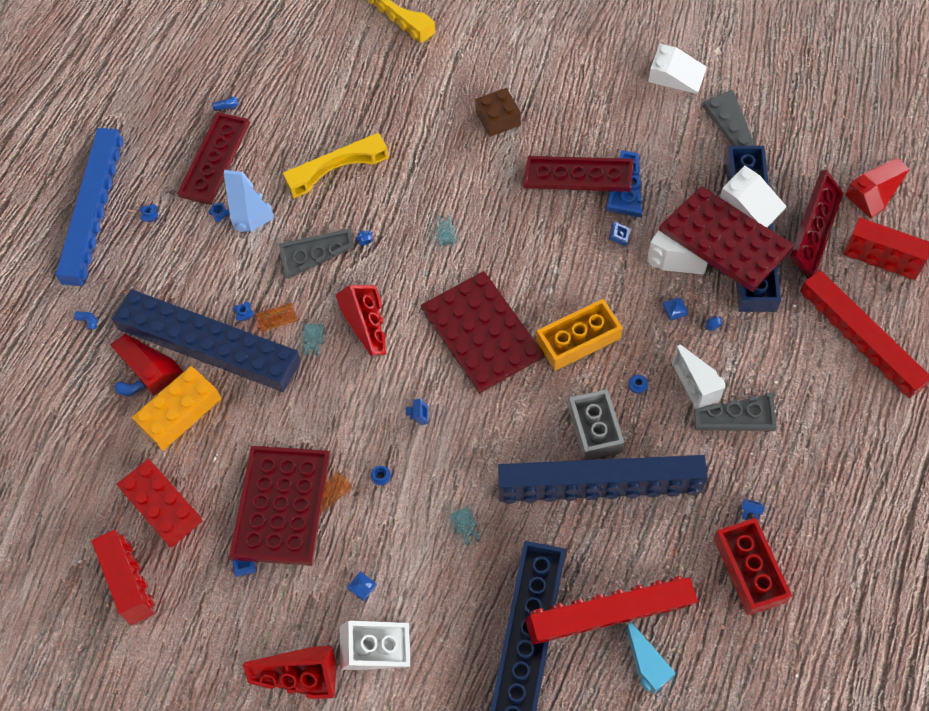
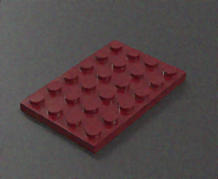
(726, 238)
(482, 332)
(280, 506)

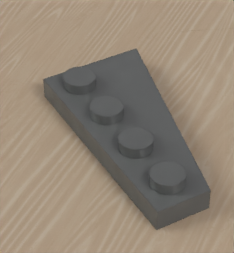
(729, 118)
(311, 251)
(743, 415)

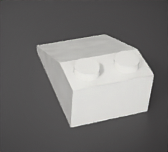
(676, 70)
(753, 197)
(672, 256)
(698, 378)
(374, 645)

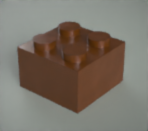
(498, 112)

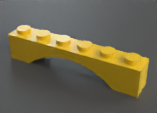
(415, 23)
(368, 151)

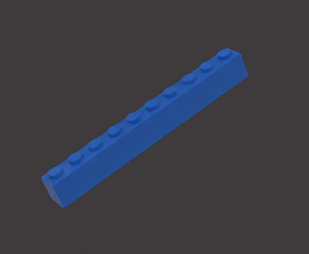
(89, 207)

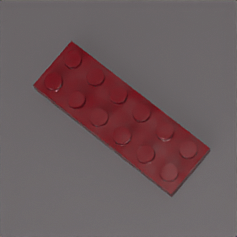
(213, 158)
(578, 173)
(817, 224)

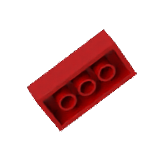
(887, 248)
(159, 502)
(752, 566)
(123, 577)

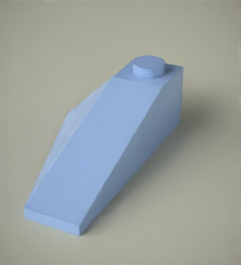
(245, 205)

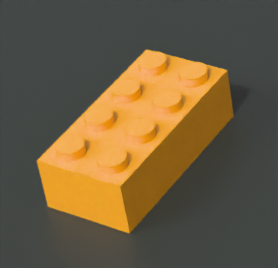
(579, 334)
(176, 408)

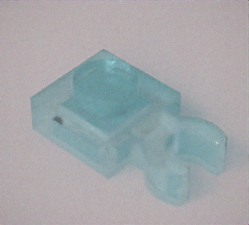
(446, 232)
(312, 337)
(464, 523)

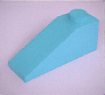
(650, 665)

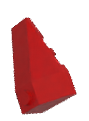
(876, 187)
(362, 310)
(148, 364)
(301, 671)

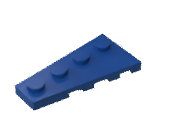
(628, 202)

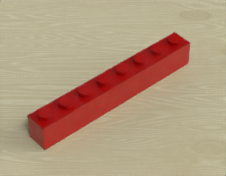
(865, 334)
(610, 610)

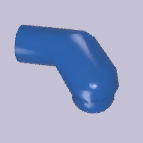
(230, 103)
(88, 317)
(127, 389)

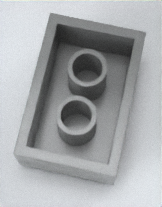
(596, 425)

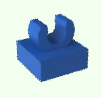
(418, 412)
(752, 507)

